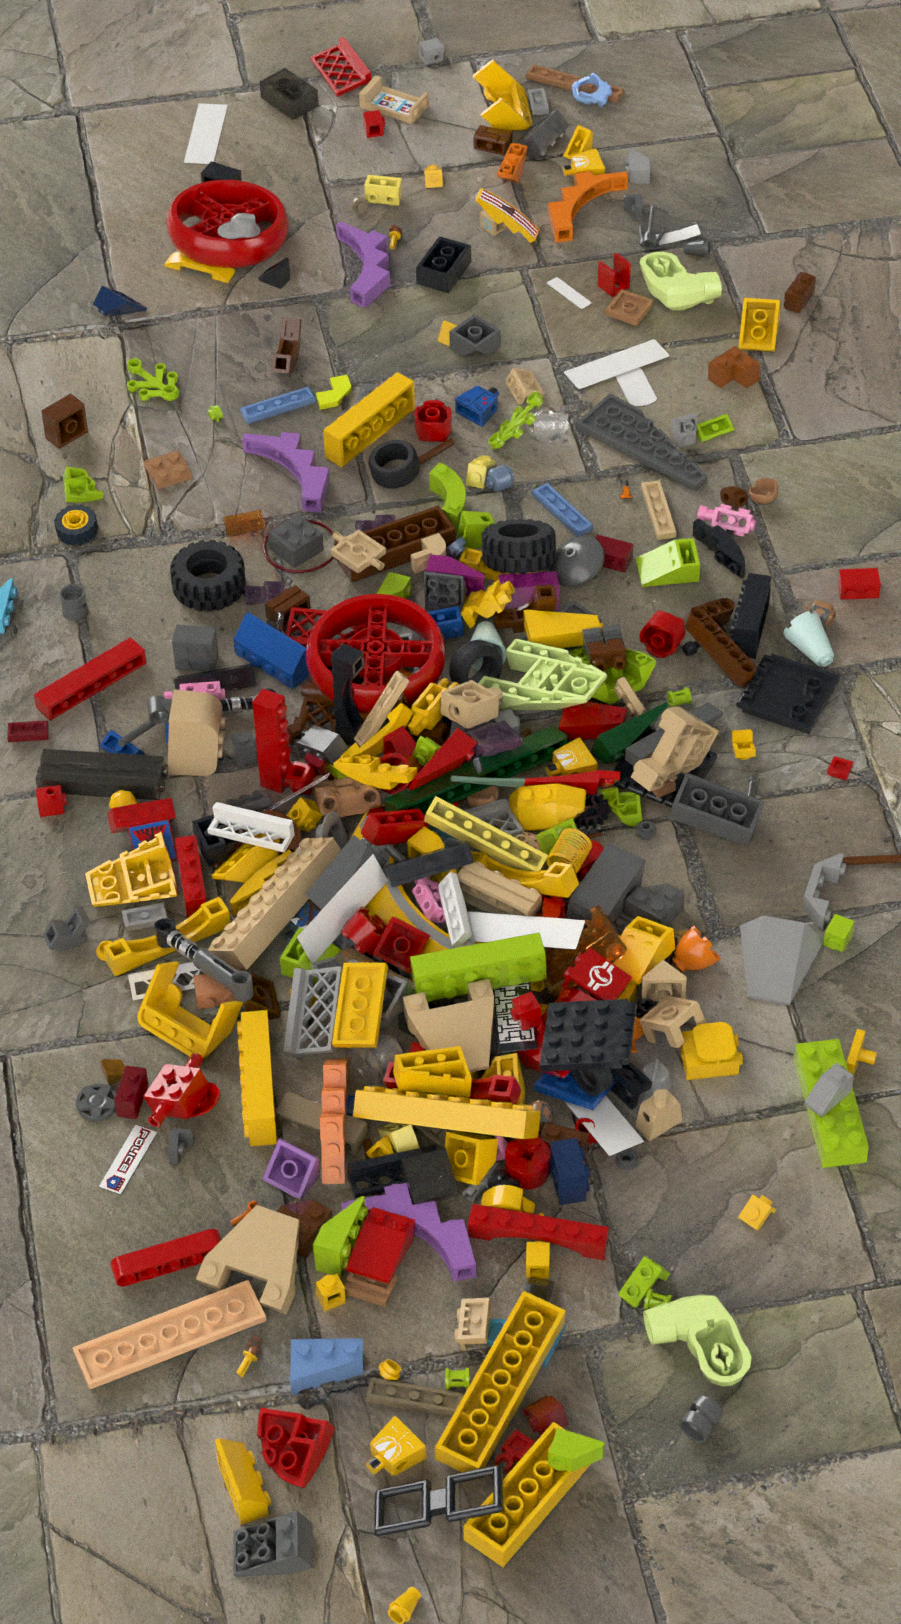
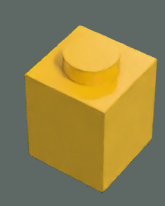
(537, 1259)

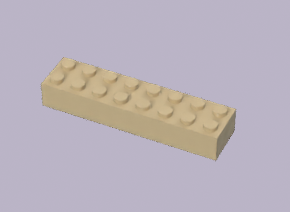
(274, 904)

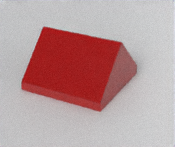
(400, 943)

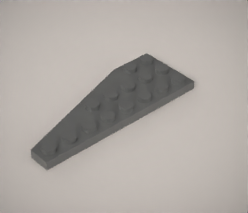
(633, 434)

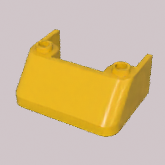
(510, 100)
(177, 1026)

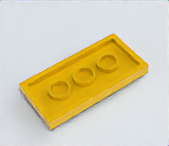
(360, 1005)

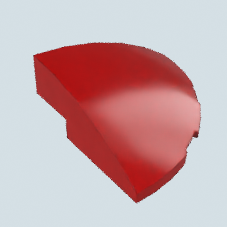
(293, 1444)

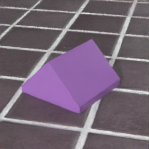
(292, 1169)

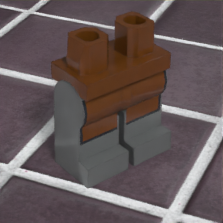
(605, 655)

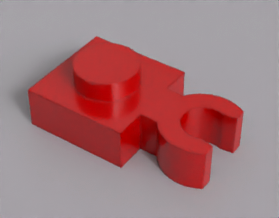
(514, 1449)

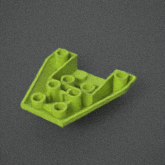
(636, 673)

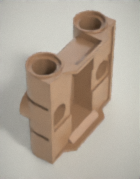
(344, 796)

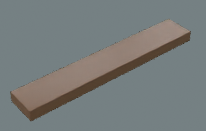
(566, 81)

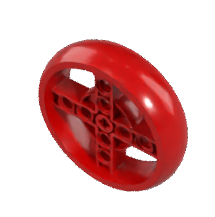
(217, 204)
(382, 647)

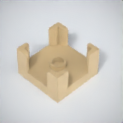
(668, 1017)

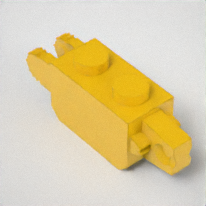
(427, 707)

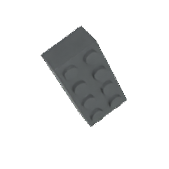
(716, 809)

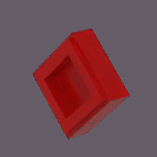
(840, 768)

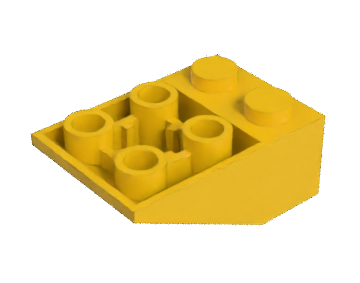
(646, 947)

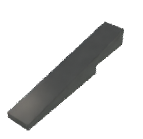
(645, 747)

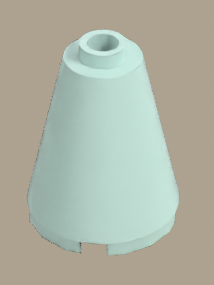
(487, 632)
(810, 638)

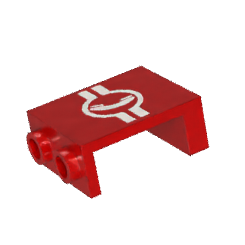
(597, 976)

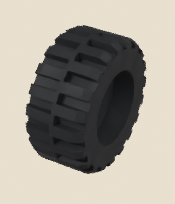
(519, 546)
(207, 592)

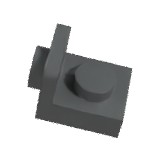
(634, 204)
(177, 1140)

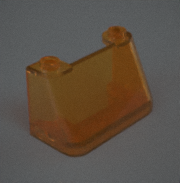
(599, 935)

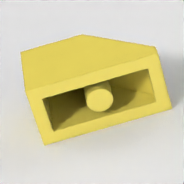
(400, 1136)

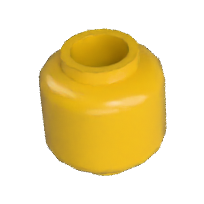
(122, 798)

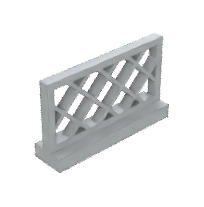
(493, 813)
(300, 1011)

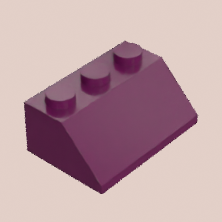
(525, 584)

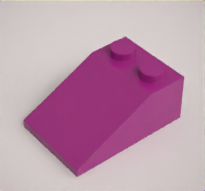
(447, 565)

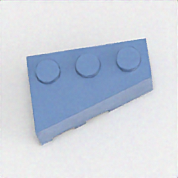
(324, 1361)

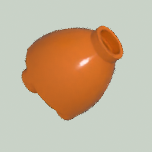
(694, 952)

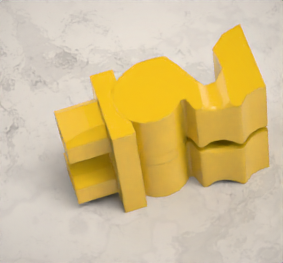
(487, 602)

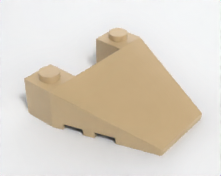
(678, 751)
(455, 1025)
(260, 1247)

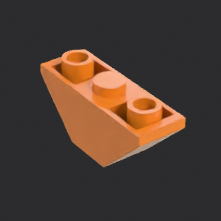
(513, 163)

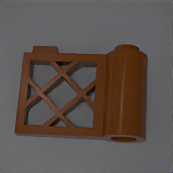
(314, 697)

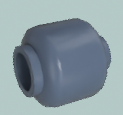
(499, 478)

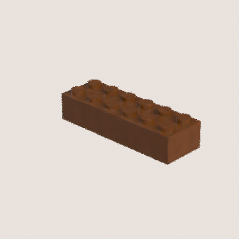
(404, 538)

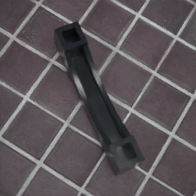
(345, 666)

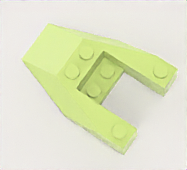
(550, 681)

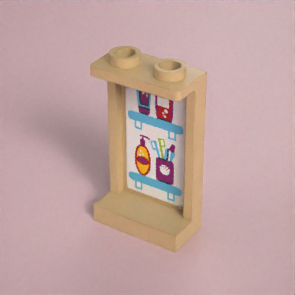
(392, 102)

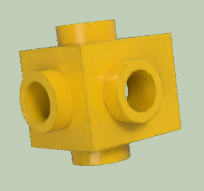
(305, 814)

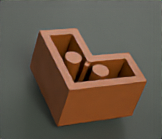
(734, 366)

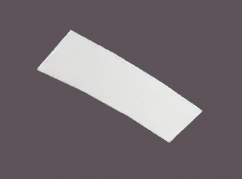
(679, 234)

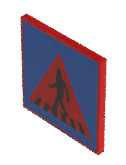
(148, 831)

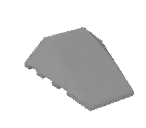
(777, 957)

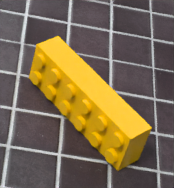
(369, 419)
(256, 1078)
(528, 1497)

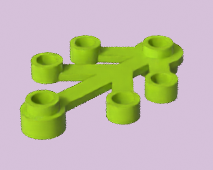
(167, 392)
(511, 428)

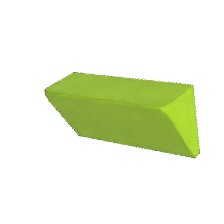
(714, 428)

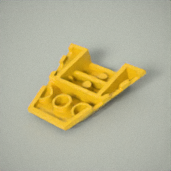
(135, 876)

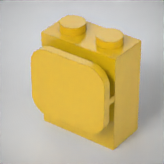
(710, 1051)

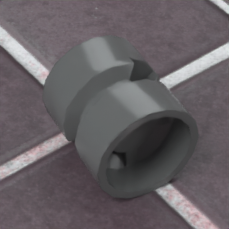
(73, 602)
(699, 1419)

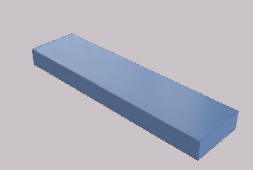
(277, 405)
(562, 510)

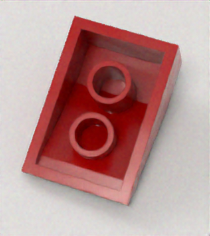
(381, 1245)

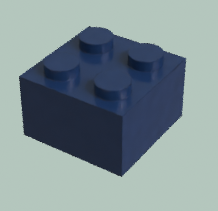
(568, 1171)

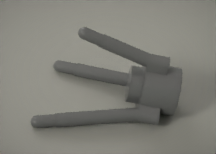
(649, 239)

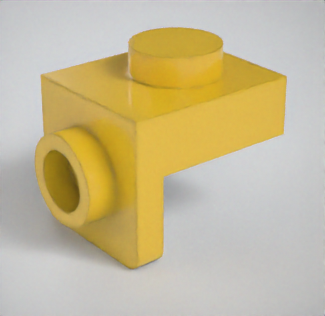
(433, 176)
(743, 744)
(756, 1211)

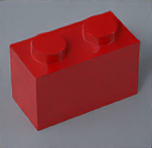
(859, 583)

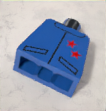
(477, 404)

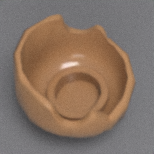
(764, 491)
(483, 797)

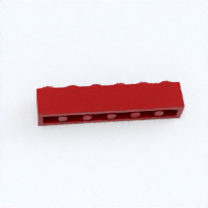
(90, 678)
(272, 740)

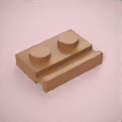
(369, 1289)

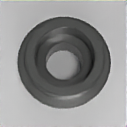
(645, 830)
(627, 1154)

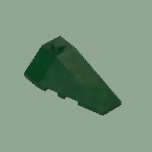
(613, 743)

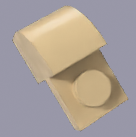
(430, 545)

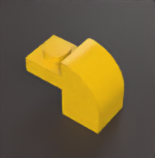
(507, 1198)

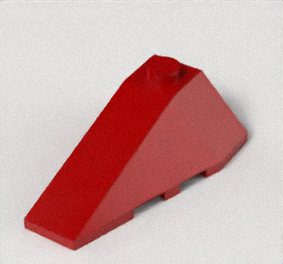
(449, 756)

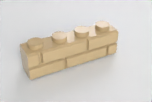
(498, 890)

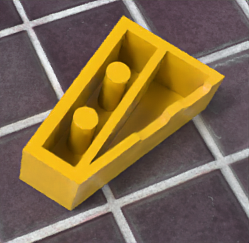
(433, 1072)

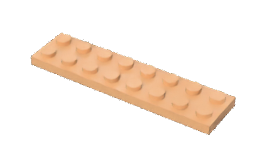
(168, 1334)

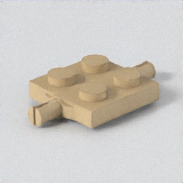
(358, 551)

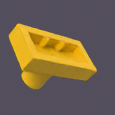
(857, 1053)

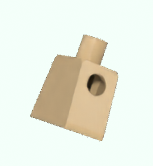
(658, 1114)

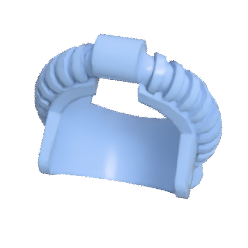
(599, 96)

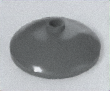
(578, 560)

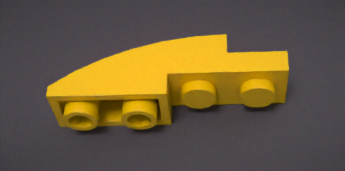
(372, 773)

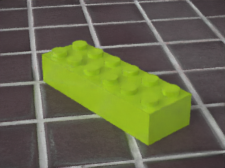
(501, 961)
(840, 1131)

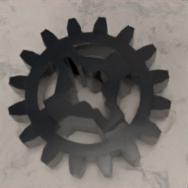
(596, 813)

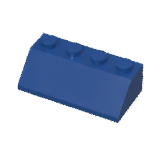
(271, 651)

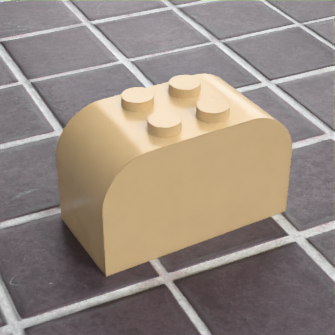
(195, 733)

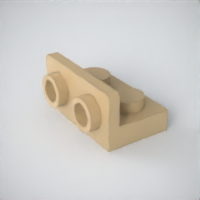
(522, 384)
(473, 1322)

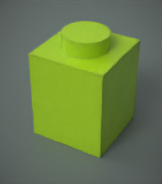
(839, 933)

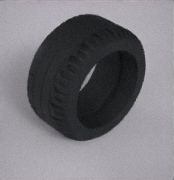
(391, 451)
(468, 655)

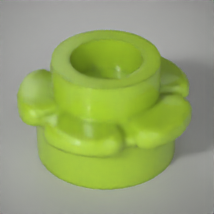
(215, 413)

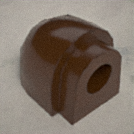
(734, 496)

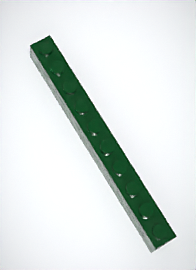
(535, 750)

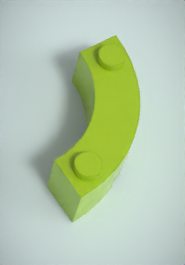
(451, 489)

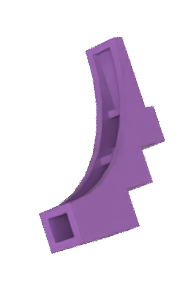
(371, 249)
(301, 463)
(446, 1238)

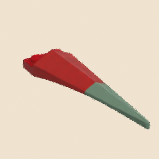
(587, 780)

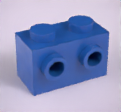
(449, 621)

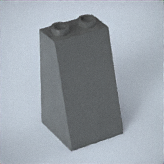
(342, 868)
(607, 884)

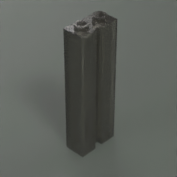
(102, 773)

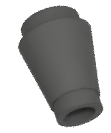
(698, 248)

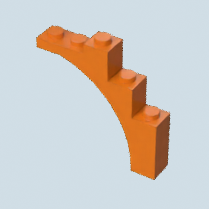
(574, 198)
(333, 1119)

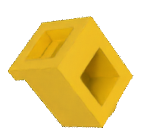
(329, 1286)

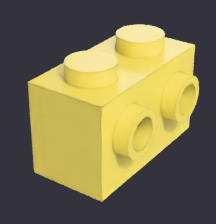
(383, 190)

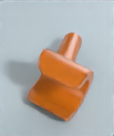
(251, 1205)

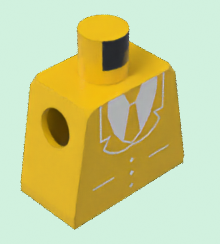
(585, 162)
(571, 759)
(395, 1449)

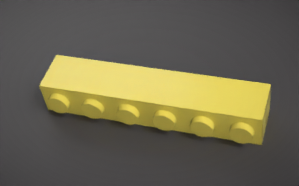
(484, 836)

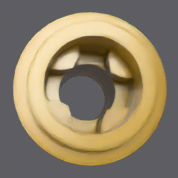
(402, 1608)

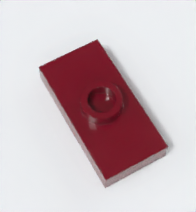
(28, 731)
(319, 766)

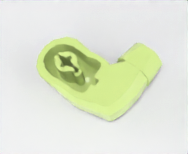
(675, 286)
(708, 1333)

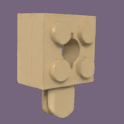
(470, 703)

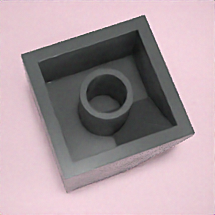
(475, 335)
(655, 903)

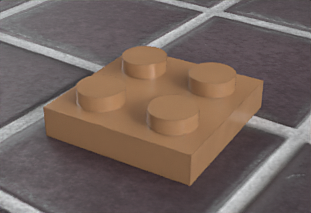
(629, 307)
(168, 469)

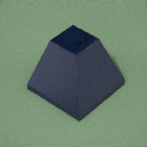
(116, 303)

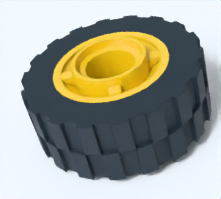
(76, 524)

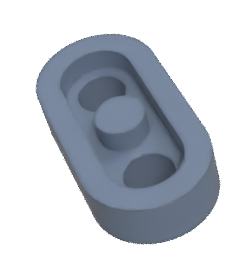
(456, 547)

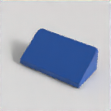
(111, 745)

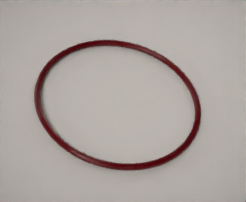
(297, 571)

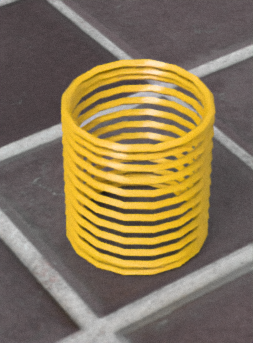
(568, 853)

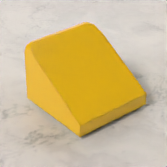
(444, 332)
(381, 1148)

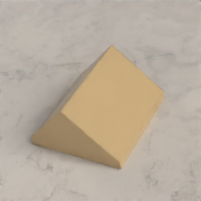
(663, 982)

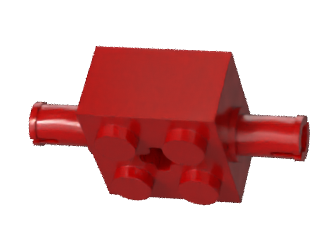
(176, 1091)

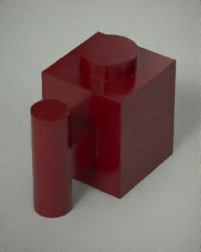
(544, 1413)

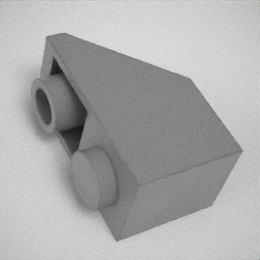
(637, 167)
(684, 430)

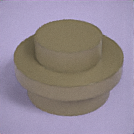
(359, 205)

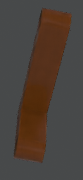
(704, 627)

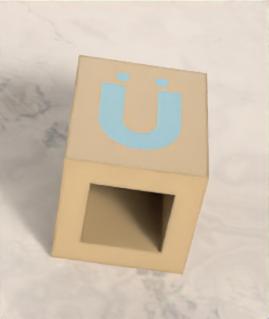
(490, 225)

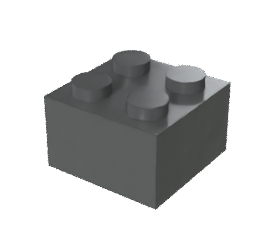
(296, 541)
(195, 648)

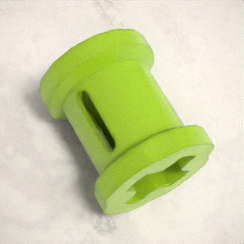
(679, 697)
(654, 1299)
(457, 1378)

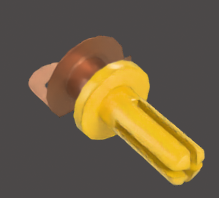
(395, 234)
(250, 1356)

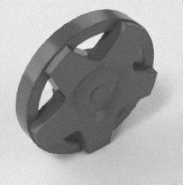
(96, 1101)

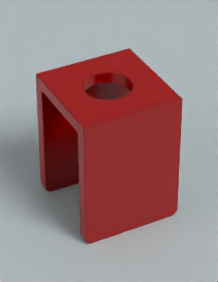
(619, 275)

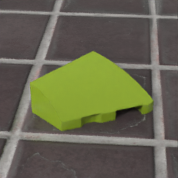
(79, 486)
(624, 804)

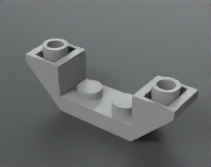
(828, 870)

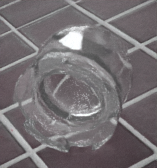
(549, 424)
(374, 1061)

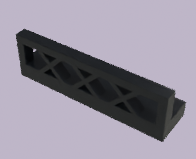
(229, 677)
(429, 863)
(633, 1081)
(373, 1168)

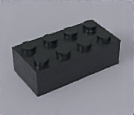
(752, 613)

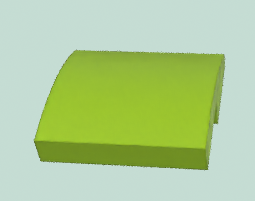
(550, 836)

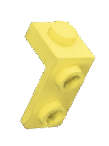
(478, 471)

